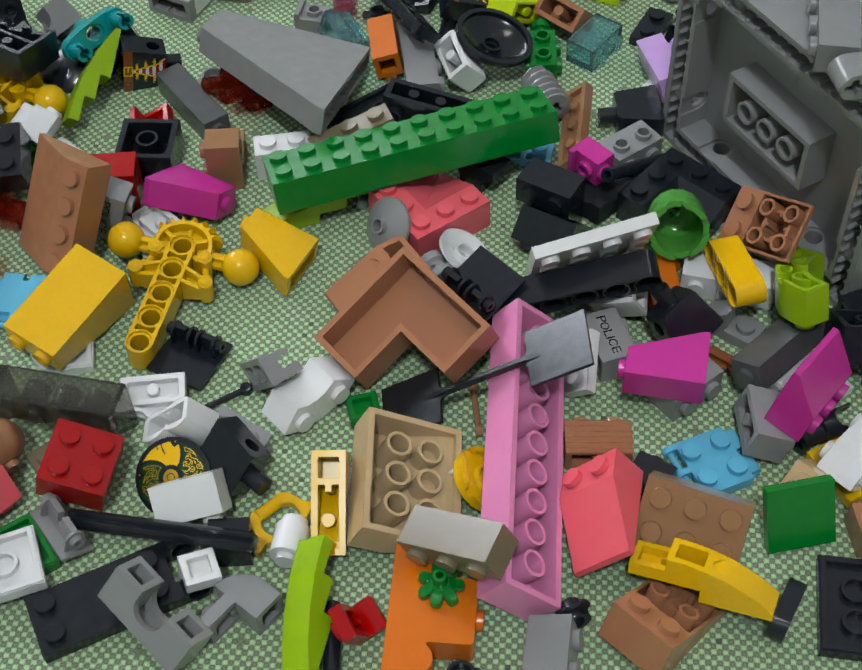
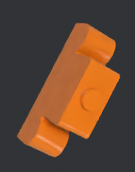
(420, 633)

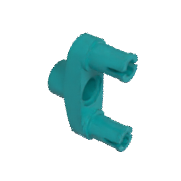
(79, 47)

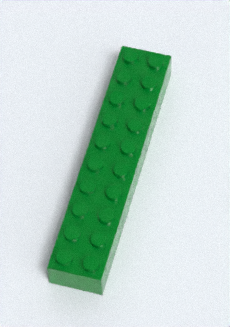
(410, 149)

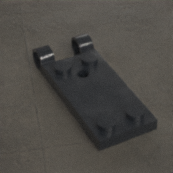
(75, 617)

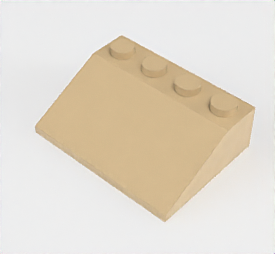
(393, 468)

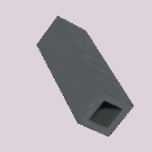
(190, 100)
(774, 353)

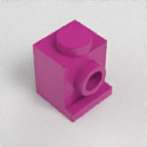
(589, 160)

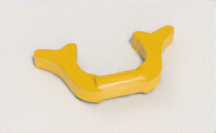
(279, 501)

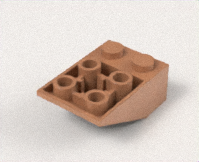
(767, 224)
(356, 278)
(658, 624)

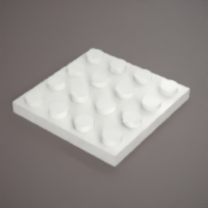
(593, 244)

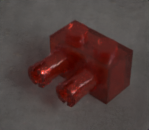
(233, 91)

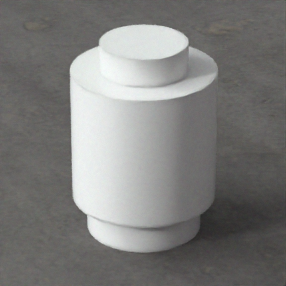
(286, 537)

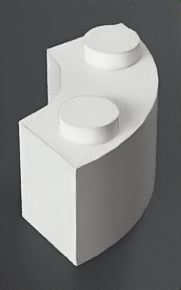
(38, 120)
(308, 395)
(844, 457)

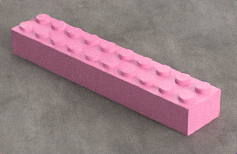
(523, 471)

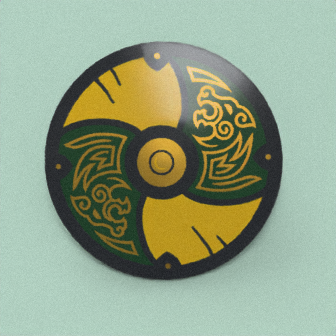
(167, 461)

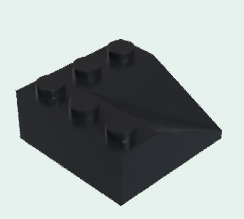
(679, 171)

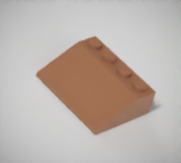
(62, 201)

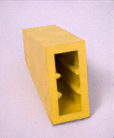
(279, 247)

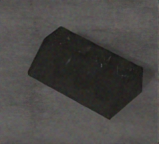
(50, 395)

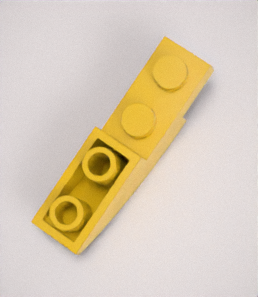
(717, 577)

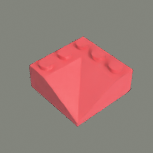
(437, 205)

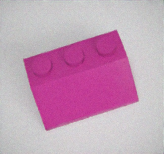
(812, 389)

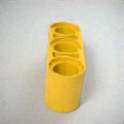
(735, 271)

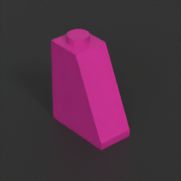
(189, 192)
(667, 368)

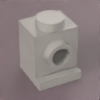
(308, 16)

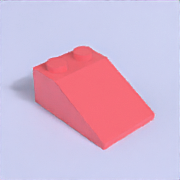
(601, 510)

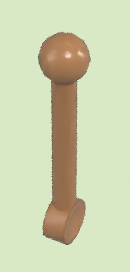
(477, 420)

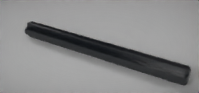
(164, 530)

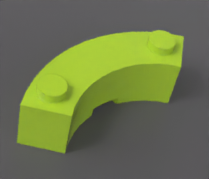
(801, 289)

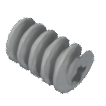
(549, 85)

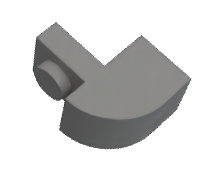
(245, 599)

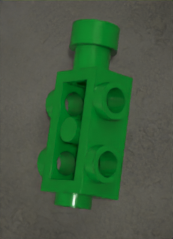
(545, 47)

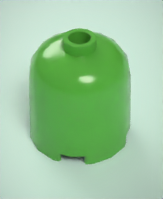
(684, 231)

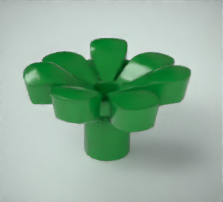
(440, 586)

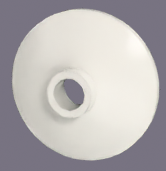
(458, 245)

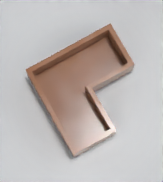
(404, 308)

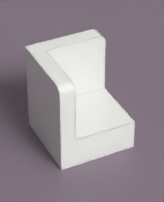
(199, 570)

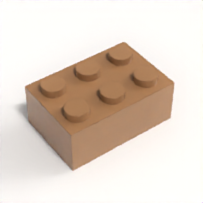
(693, 513)

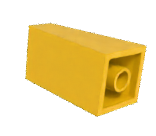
(70, 308)

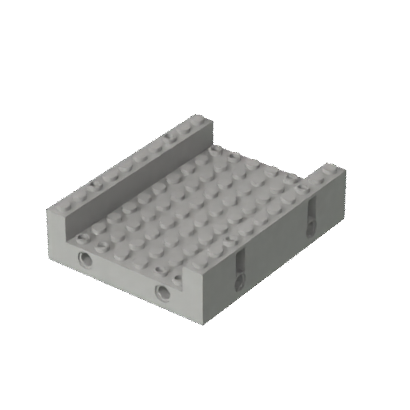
(760, 116)

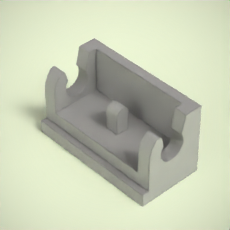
(266, 372)

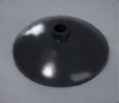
(494, 37)
(66, 72)

